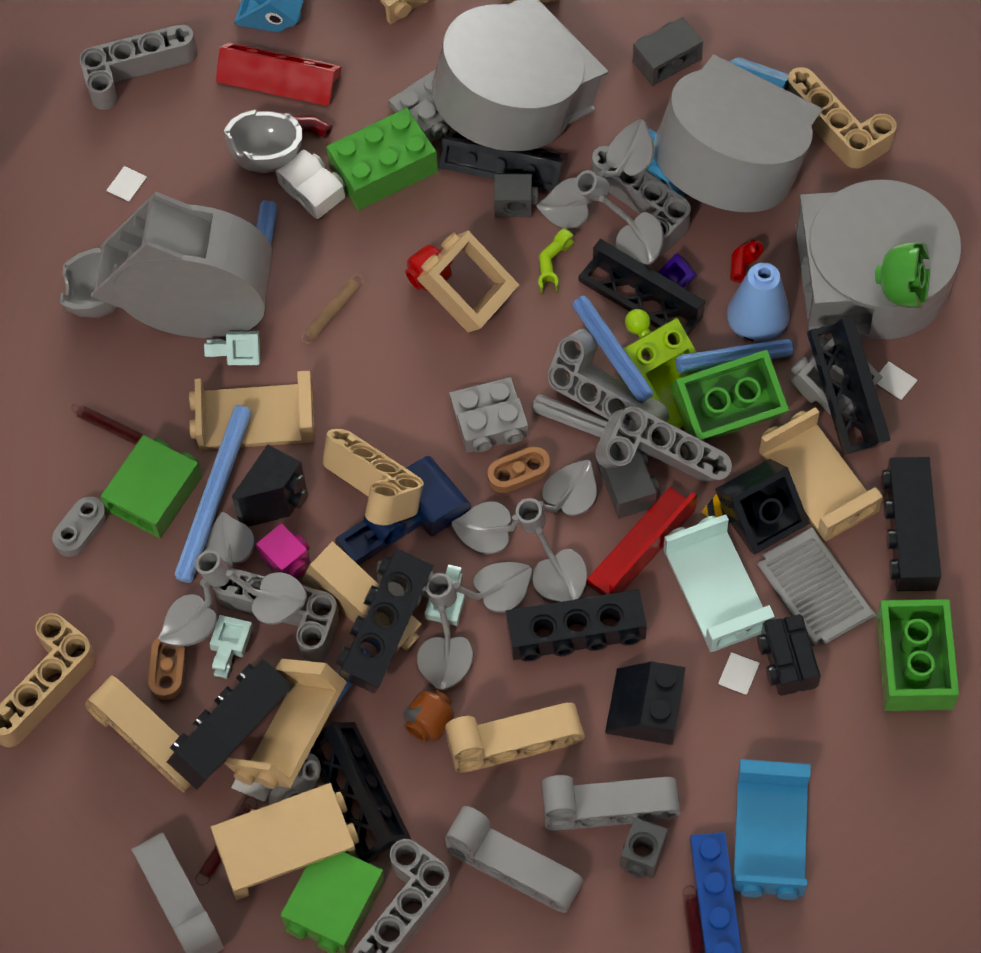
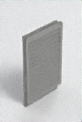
(815, 587)

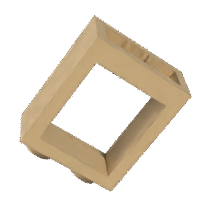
(431, 279)

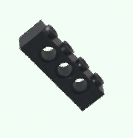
(412, 576)
(589, 612)

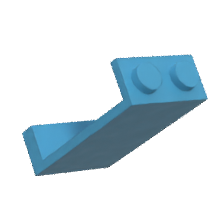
(771, 829)

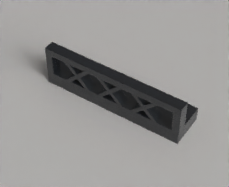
(475, 159)
(643, 280)
(859, 383)
(362, 784)

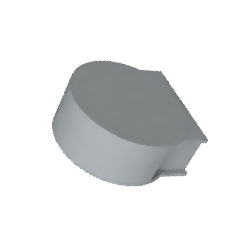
(513, 76)
(733, 138)
(847, 236)
(186, 269)

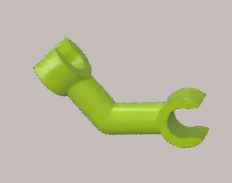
(560, 243)

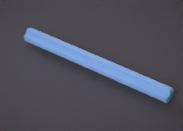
(213, 493)

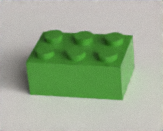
(382, 158)
(729, 397)
(917, 655)

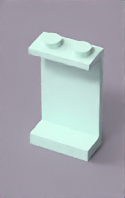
(715, 583)

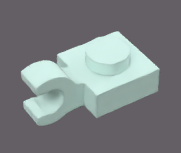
(239, 347)
(454, 612)
(229, 639)

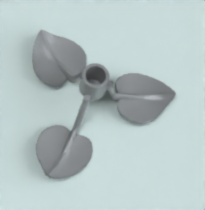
(567, 203)
(488, 524)
(229, 544)
(449, 659)

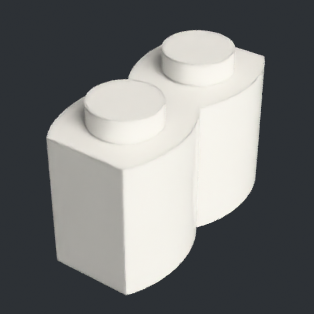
(311, 183)

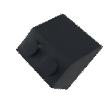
(270, 488)
(763, 505)
(646, 702)

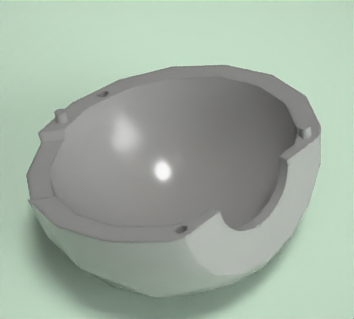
(263, 140)
(80, 281)

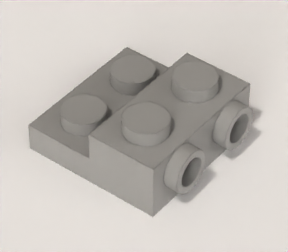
(421, 105)
(808, 382)
(489, 415)

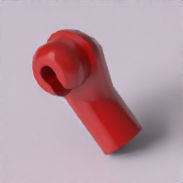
(743, 257)

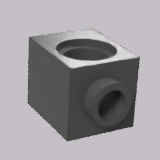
(514, 195)
(647, 835)

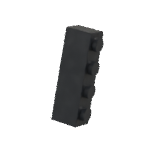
(912, 524)
(229, 723)

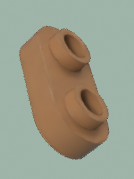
(517, 469)
(166, 669)

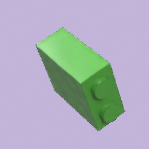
(152, 486)
(332, 901)

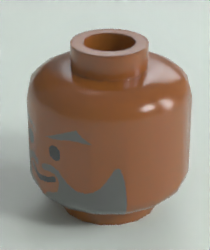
(428, 715)

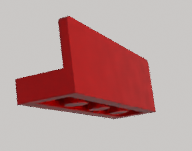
(276, 73)
(642, 543)

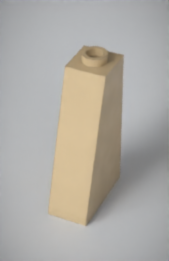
(349, 584)

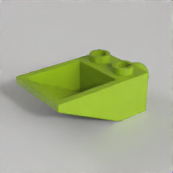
(660, 368)

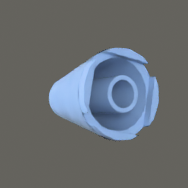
(759, 305)

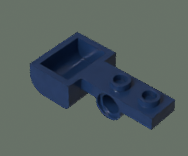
(438, 507)

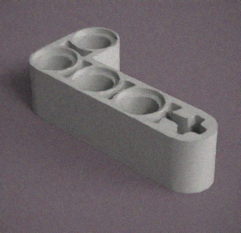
(133, 58)
(637, 197)
(584, 374)
(668, 449)
(309, 624)
(607, 803)
(511, 862)
(415, 890)
(177, 896)

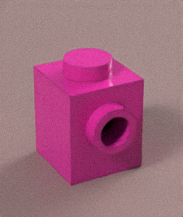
(284, 552)

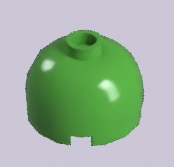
(904, 275)

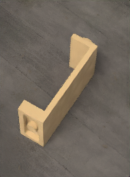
(277, 413)
(823, 480)
(294, 725)
(283, 838)

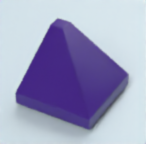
(678, 271)

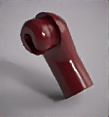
(314, 125)

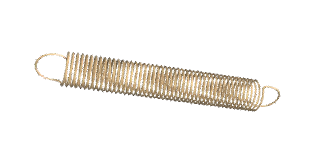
(332, 308)

